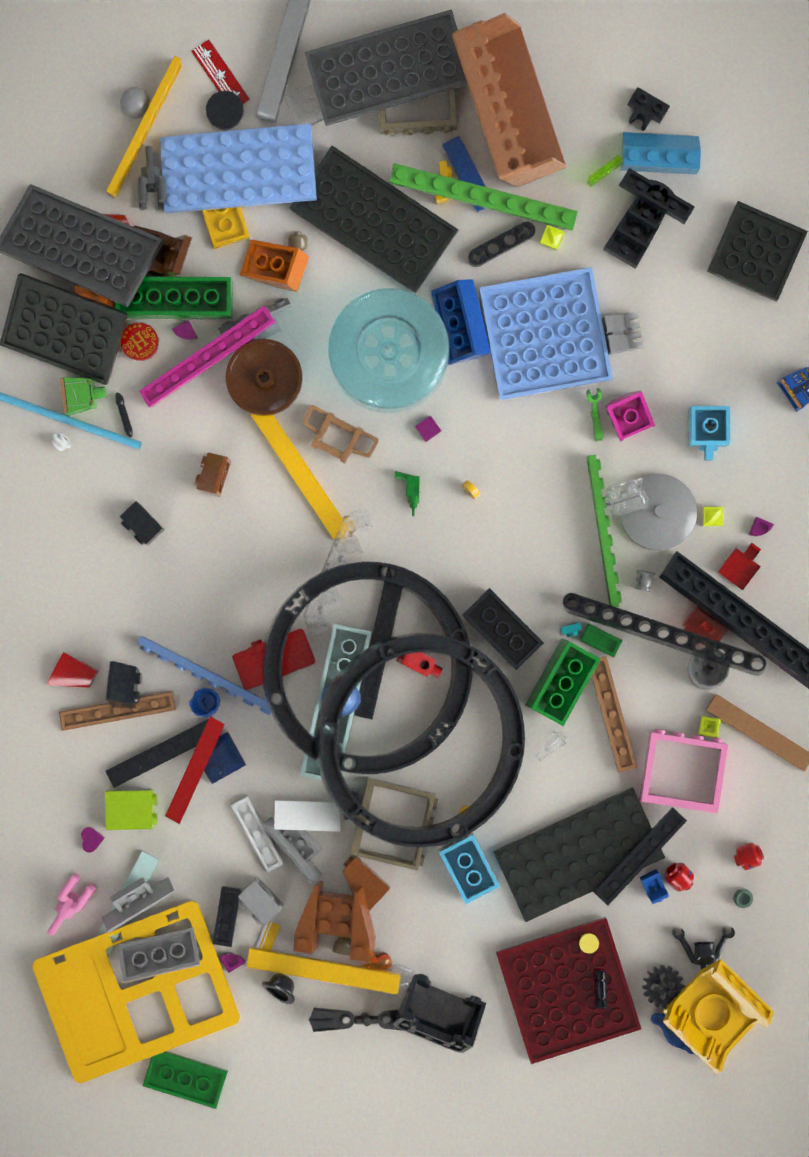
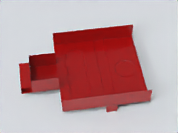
(740, 567)

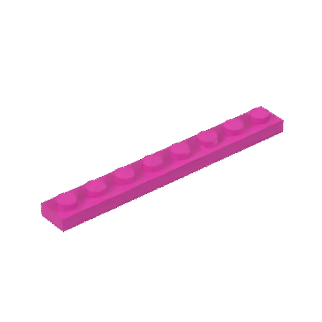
(207, 356)

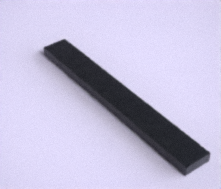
(382, 630)

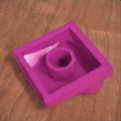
(629, 414)

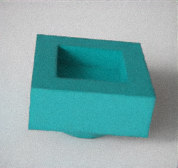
(570, 630)

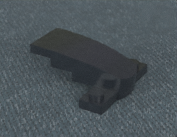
(644, 217)

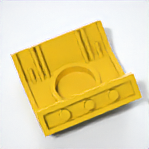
(715, 1013)

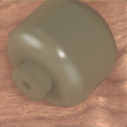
(298, 240)

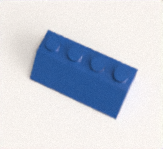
(463, 320)

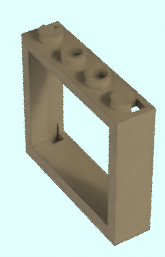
(425, 127)
(428, 820)

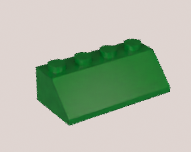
(562, 681)

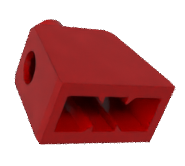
(414, 660)

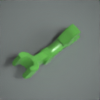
(598, 432)

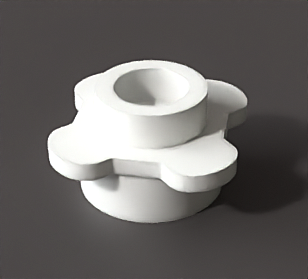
(60, 441)

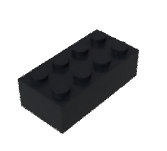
(502, 629)

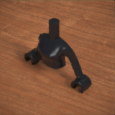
(704, 951)

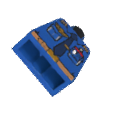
(796, 388)

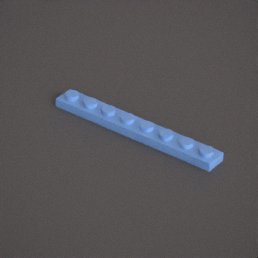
(200, 672)

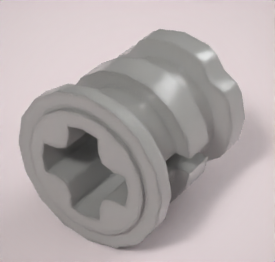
(644, 580)

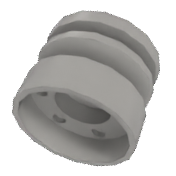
(700, 678)

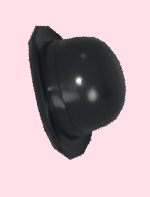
(281, 988)

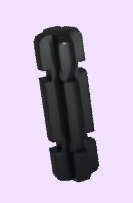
(601, 992)

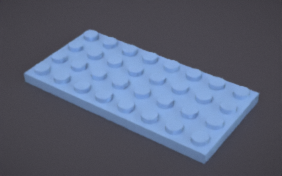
(238, 168)

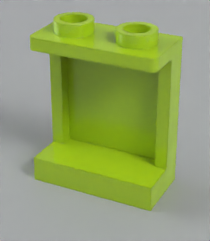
(130, 809)

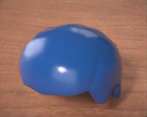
(205, 702)

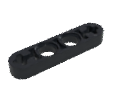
(500, 242)

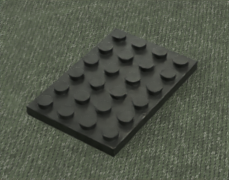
(63, 328)

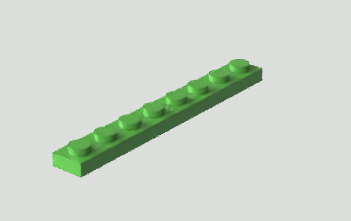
(603, 522)

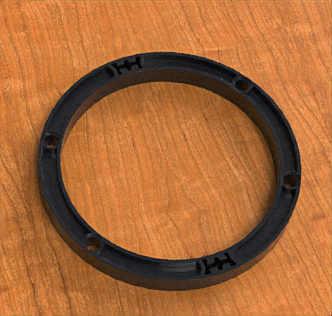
(441, 608)
(502, 780)

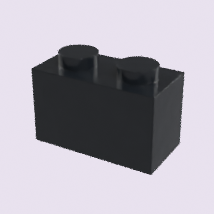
(141, 523)

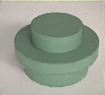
(743, 898)

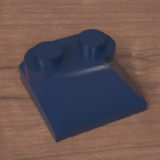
(224, 759)

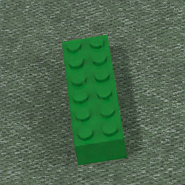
(182, 298)

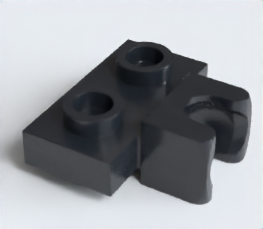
(646, 108)

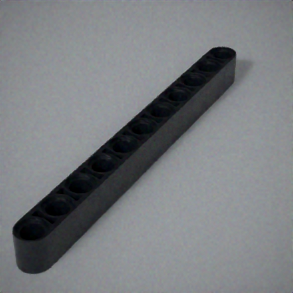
(670, 640)

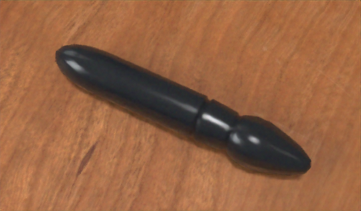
(123, 414)

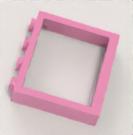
(676, 802)

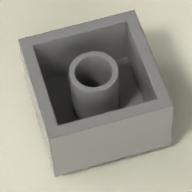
(260, 901)

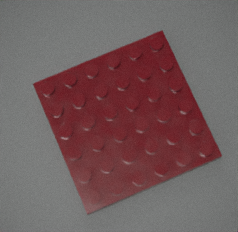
(556, 991)

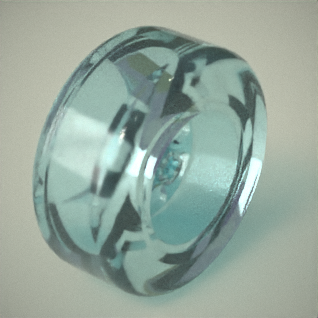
(409, 316)

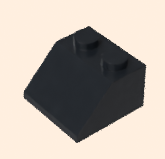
(123, 685)

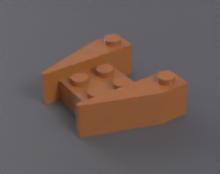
(336, 916)

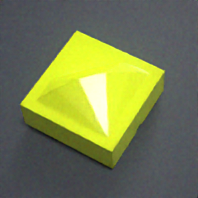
(552, 237)
(712, 516)
(709, 727)

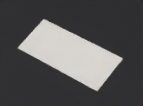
(307, 816)

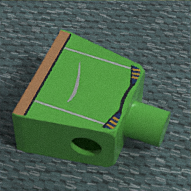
(80, 395)

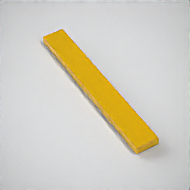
(145, 126)
(300, 472)
(323, 970)

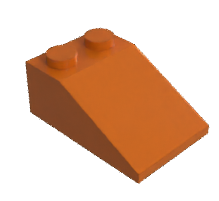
(274, 265)

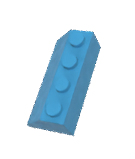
(660, 153)

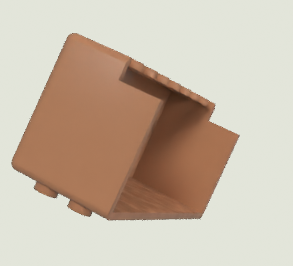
(509, 100)

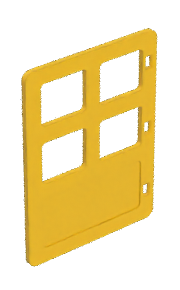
(92, 1008)

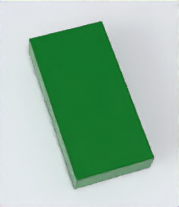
(600, 640)

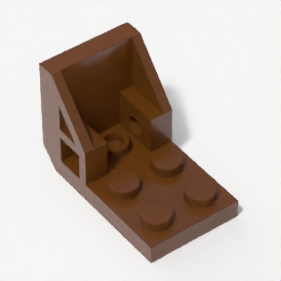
(171, 255)

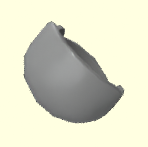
(134, 102)

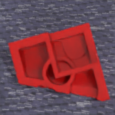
(72, 673)

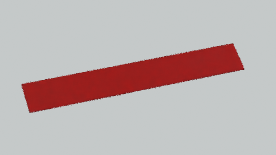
(194, 770)

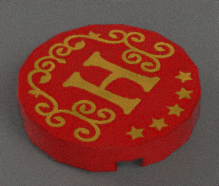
(139, 341)

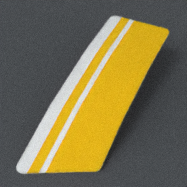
(268, 936)

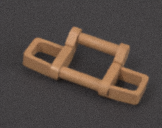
(330, 418)

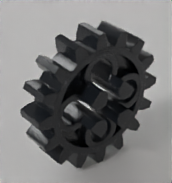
(654, 978)

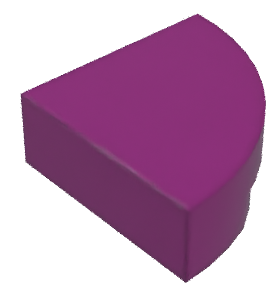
(185, 331)
(760, 527)
(231, 961)

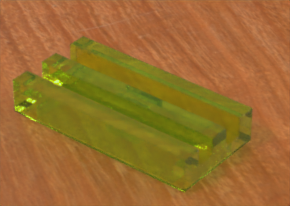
(604, 171)

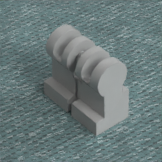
(616, 340)

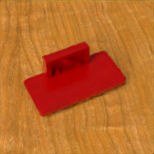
(296, 656)

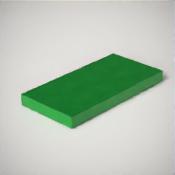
(185, 1078)

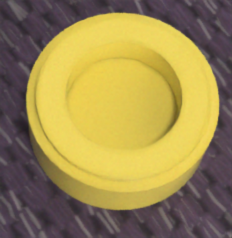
(588, 943)

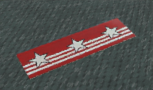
(218, 70)

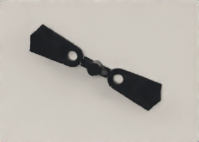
(332, 1019)

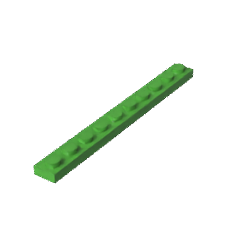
(482, 196)

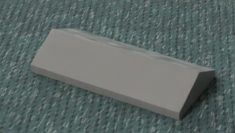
(158, 955)

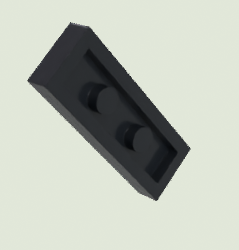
(226, 916)

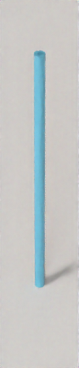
(70, 421)

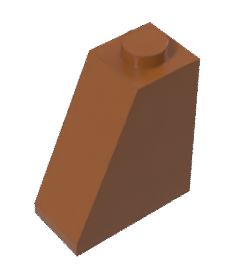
(360, 874)

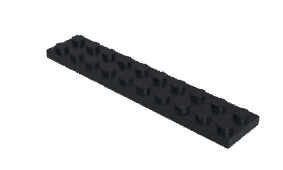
(738, 616)

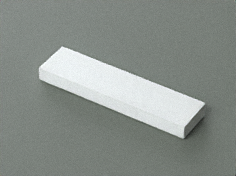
(256, 834)

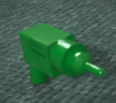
(412, 488)

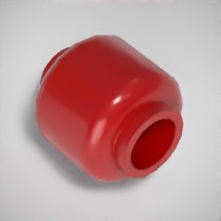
(749, 856)
(679, 876)

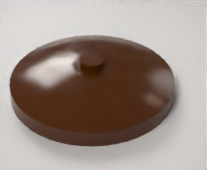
(264, 377)

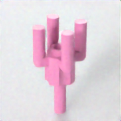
(70, 902)

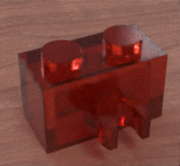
(704, 625)

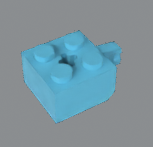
(708, 439)

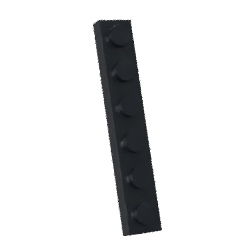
(156, 755)
(640, 856)

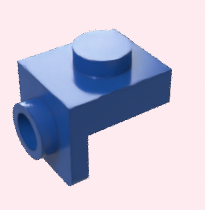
(654, 886)

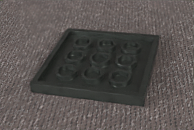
(757, 251)

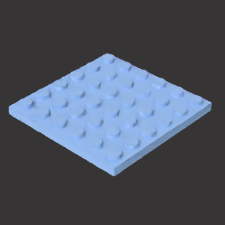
(545, 333)

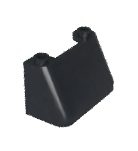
(439, 1015)

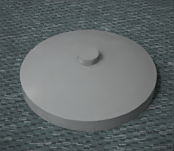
(667, 519)

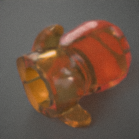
(380, 961)

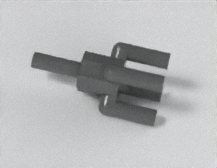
(151, 181)

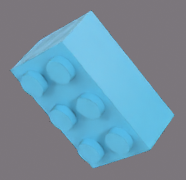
(469, 868)

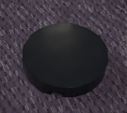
(224, 110)

